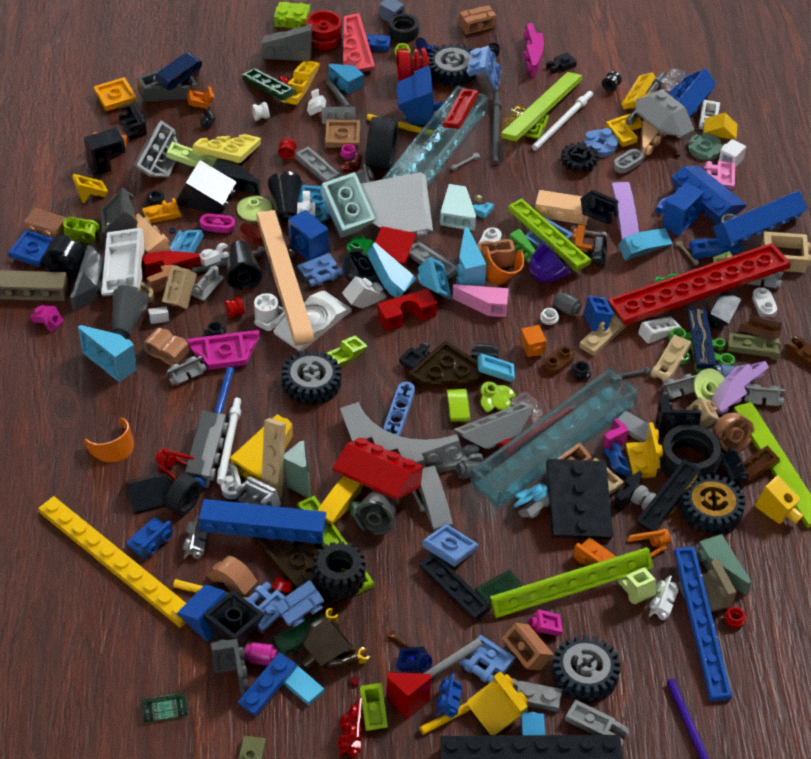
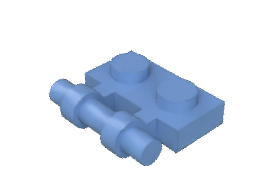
(319, 270)
(267, 607)
(490, 655)

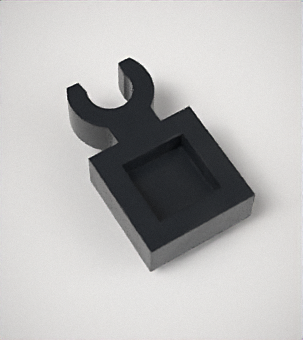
(561, 62)

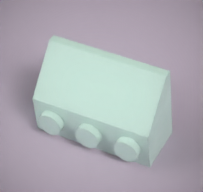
(347, 204)

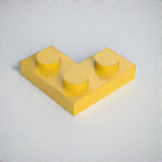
(623, 131)

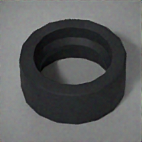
(403, 20)
(183, 494)

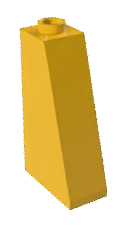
(250, 455)

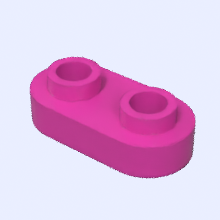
(217, 223)

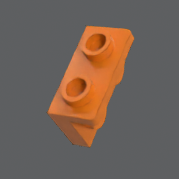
(591, 552)

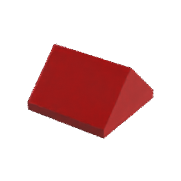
(408, 691)

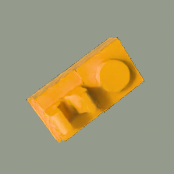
(162, 212)

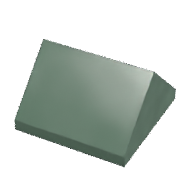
(297, 470)

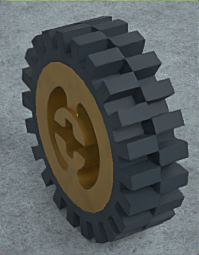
(727, 502)

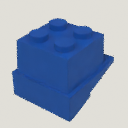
(417, 98)

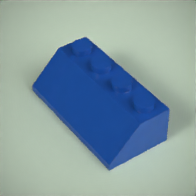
(693, 90)
(716, 198)

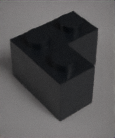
(101, 148)

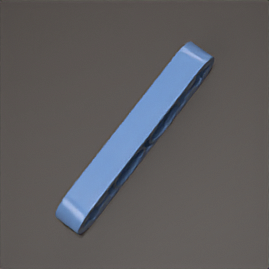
(401, 413)

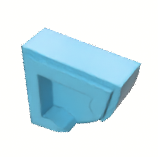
(483, 210)

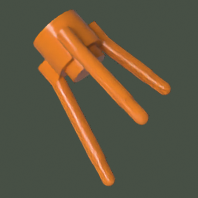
(657, 538)

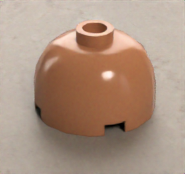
(733, 431)

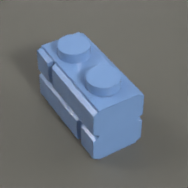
(299, 603)

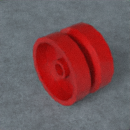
(325, 29)

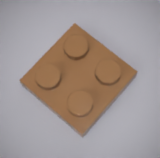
(342, 132)

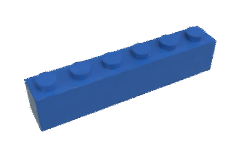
(760, 218)
(262, 521)

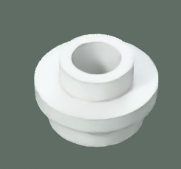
(549, 316)

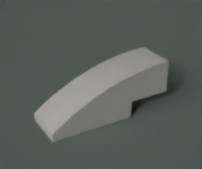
(434, 499)

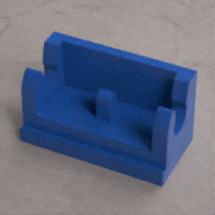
(597, 311)

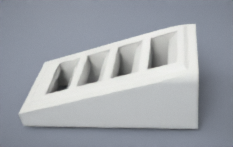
(710, 106)
(657, 329)

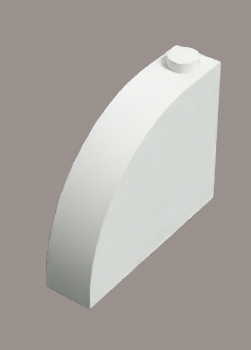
(400, 203)

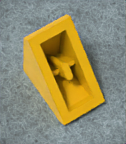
(721, 126)

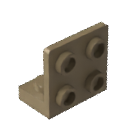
(717, 586)

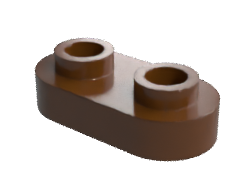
(558, 360)

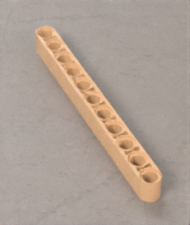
(285, 278)

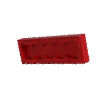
(460, 109)

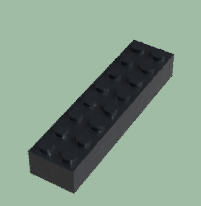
(531, 747)

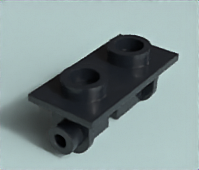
(729, 462)

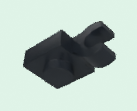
(413, 357)

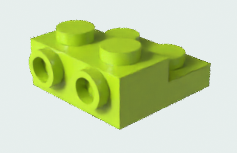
(291, 15)

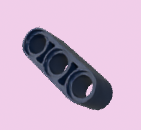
(178, 71)

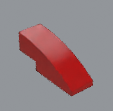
(152, 261)

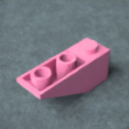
(487, 300)

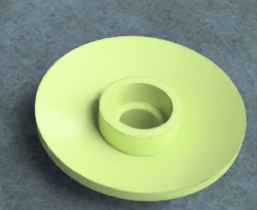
(251, 205)
(707, 378)

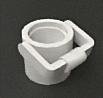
(267, 312)

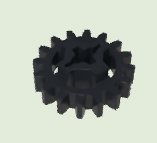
(579, 157)

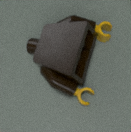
(329, 645)

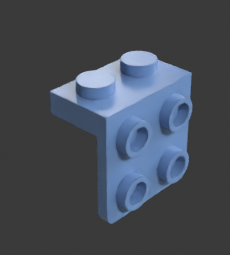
(482, 61)

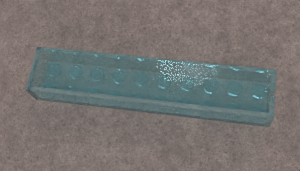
(435, 143)
(553, 435)

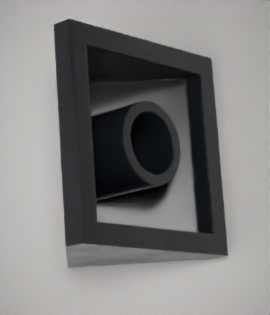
(148, 492)

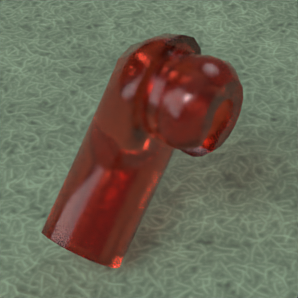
(352, 166)
(251, 231)

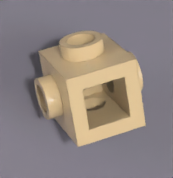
(708, 414)

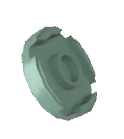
(705, 146)

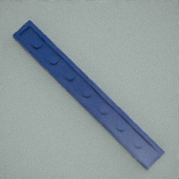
(702, 624)

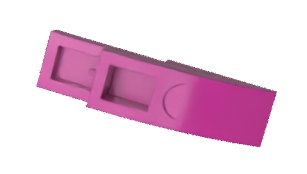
(534, 49)

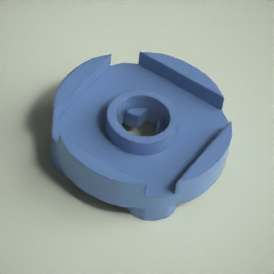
(596, 137)

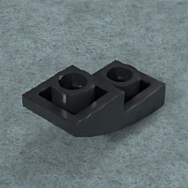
(623, 497)

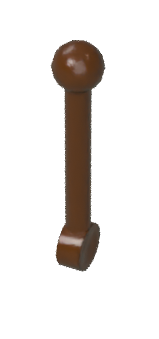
(392, 636)

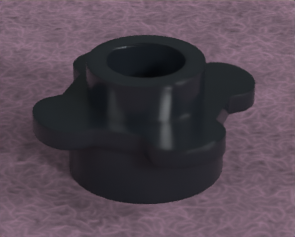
(215, 328)
(581, 370)

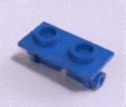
(449, 697)

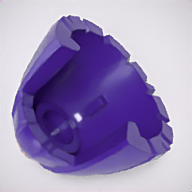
(546, 265)

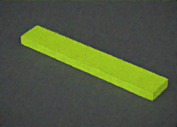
(549, 235)
(332, 535)

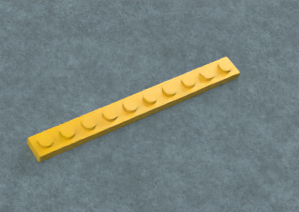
(113, 559)

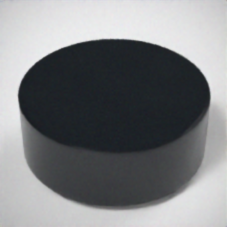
(155, 197)

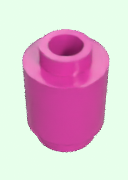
(259, 653)

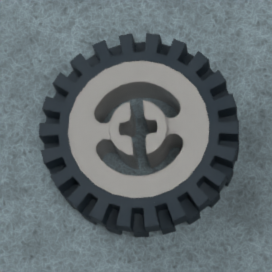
(450, 64)
(311, 368)
(586, 679)

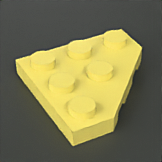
(227, 148)

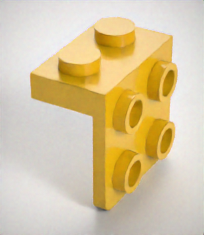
(498, 704)

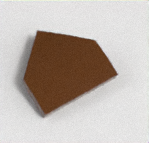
(762, 327)

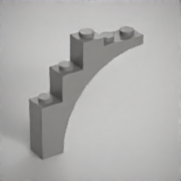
(419, 450)

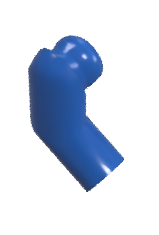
(661, 205)

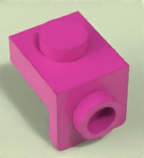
(48, 315)

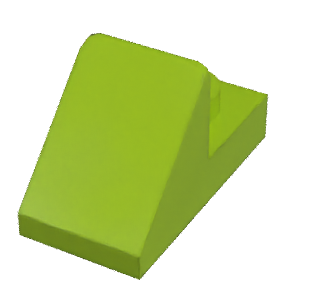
(373, 706)

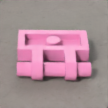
(725, 173)

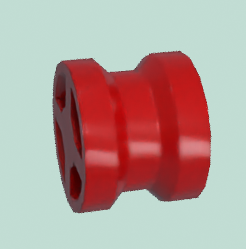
(287, 149)
(234, 307)

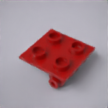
(351, 731)

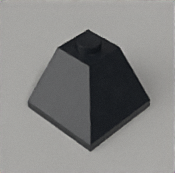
(233, 619)

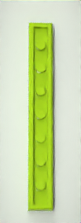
(541, 106)
(784, 469)
(570, 582)

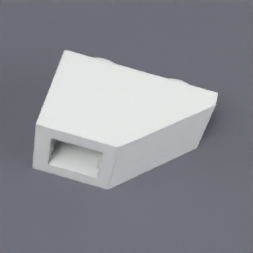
(363, 292)

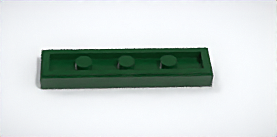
(268, 84)

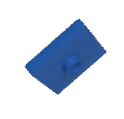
(30, 248)

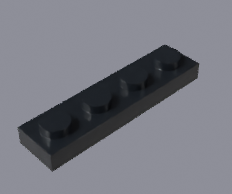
(669, 496)
(454, 587)

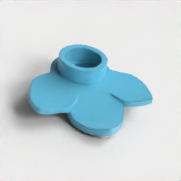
(536, 493)

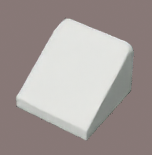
(158, 315)

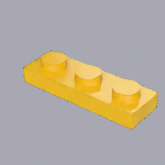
(638, 90)

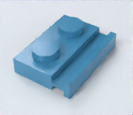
(187, 241)

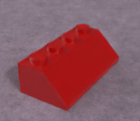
(379, 468)

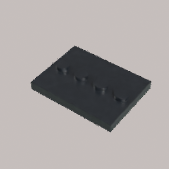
(579, 499)

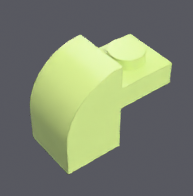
(639, 585)

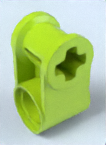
(80, 229)

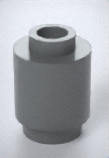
(567, 303)

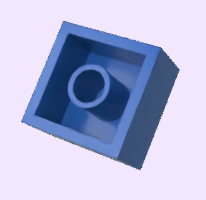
(682, 208)
(308, 235)

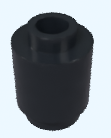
(487, 349)

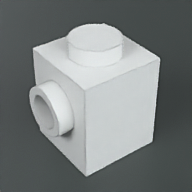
(732, 152)

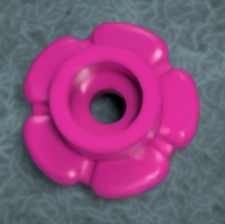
(348, 151)

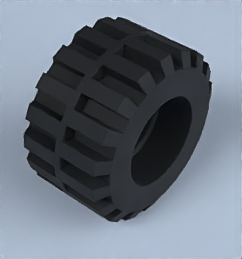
(336, 583)

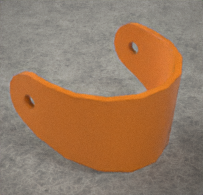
(497, 275)
(115, 450)

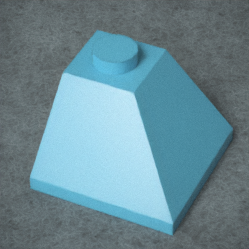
(433, 276)

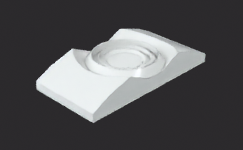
(123, 259)
(323, 314)

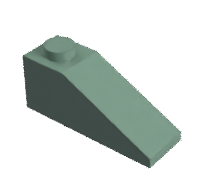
(718, 548)

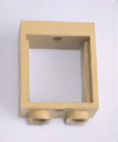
(790, 240)

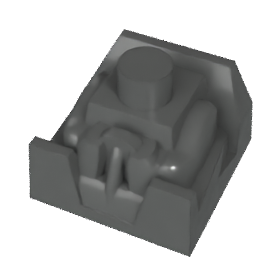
(118, 213)

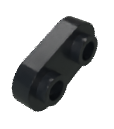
(600, 250)

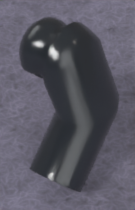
(209, 118)

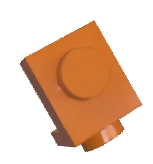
(200, 99)
(578, 236)

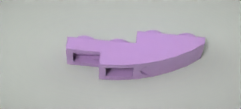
(734, 385)

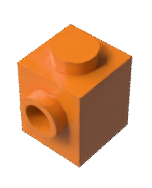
(533, 341)

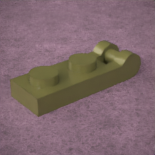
(754, 345)

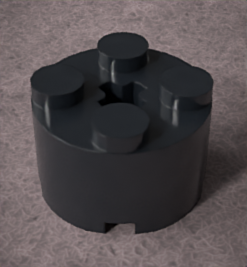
(63, 255)

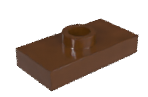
(760, 463)

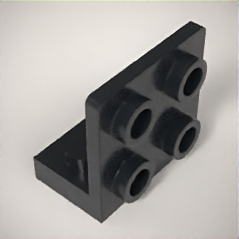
(669, 418)

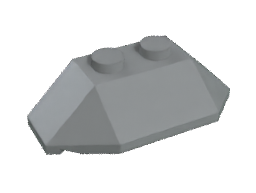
(664, 113)
(152, 157)
(496, 427)

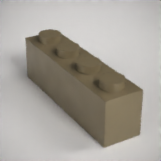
(33, 285)

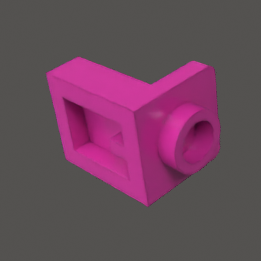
(617, 434)
(546, 623)

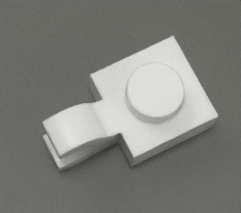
(316, 103)
(306, 205)
(210, 257)

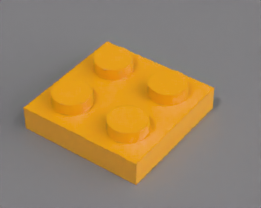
(115, 94)

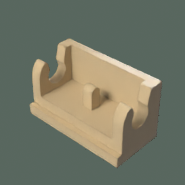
(179, 287)

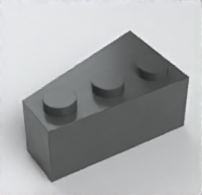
(289, 45)
(154, 91)

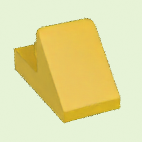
(87, 186)

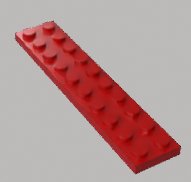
(698, 284)

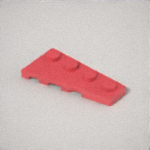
(355, 44)

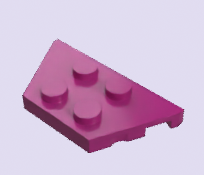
(225, 349)

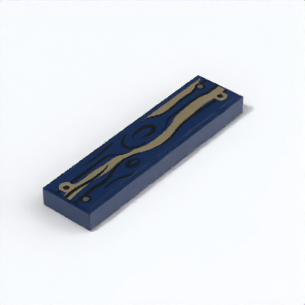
(701, 338)

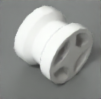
(260, 111)

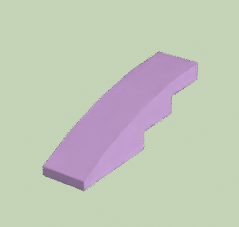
(627, 215)

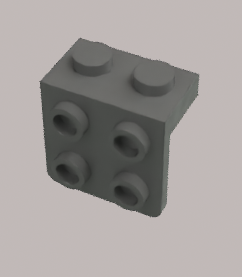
(230, 657)

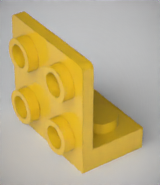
(645, 455)

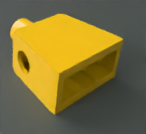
(779, 502)

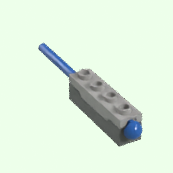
(209, 438)

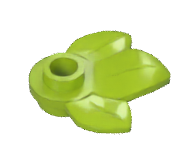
(497, 398)

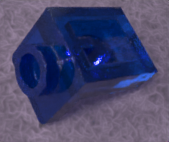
(414, 659)

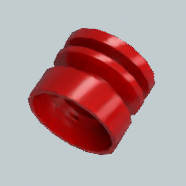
(408, 64)

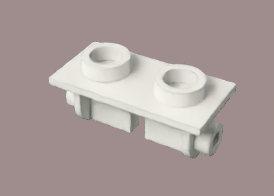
(665, 591)

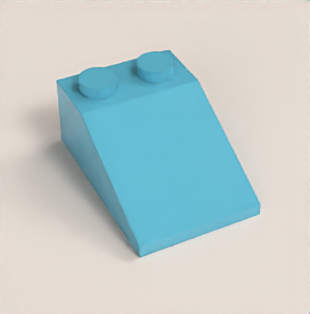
(471, 262)
(108, 351)

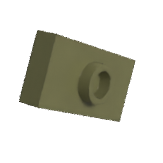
(252, 748)

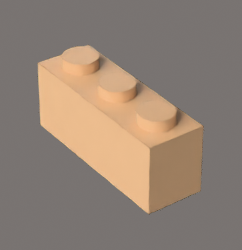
(560, 207)

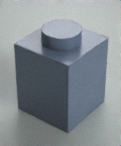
(390, 8)

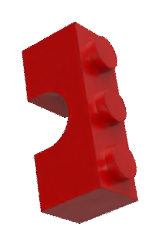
(418, 303)

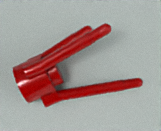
(168, 458)

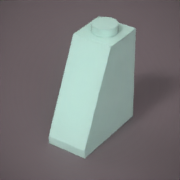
(457, 209)

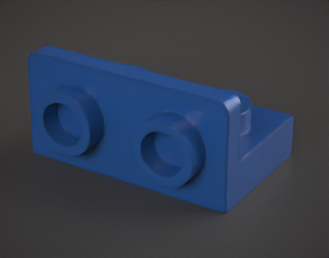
(150, 537)

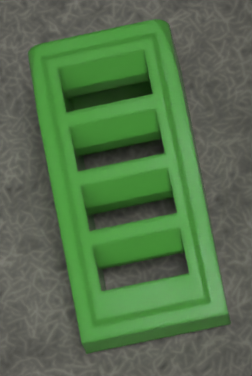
(522, 244)

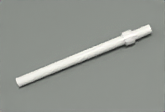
(580, 103)
(234, 415)

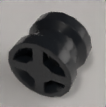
(611, 81)

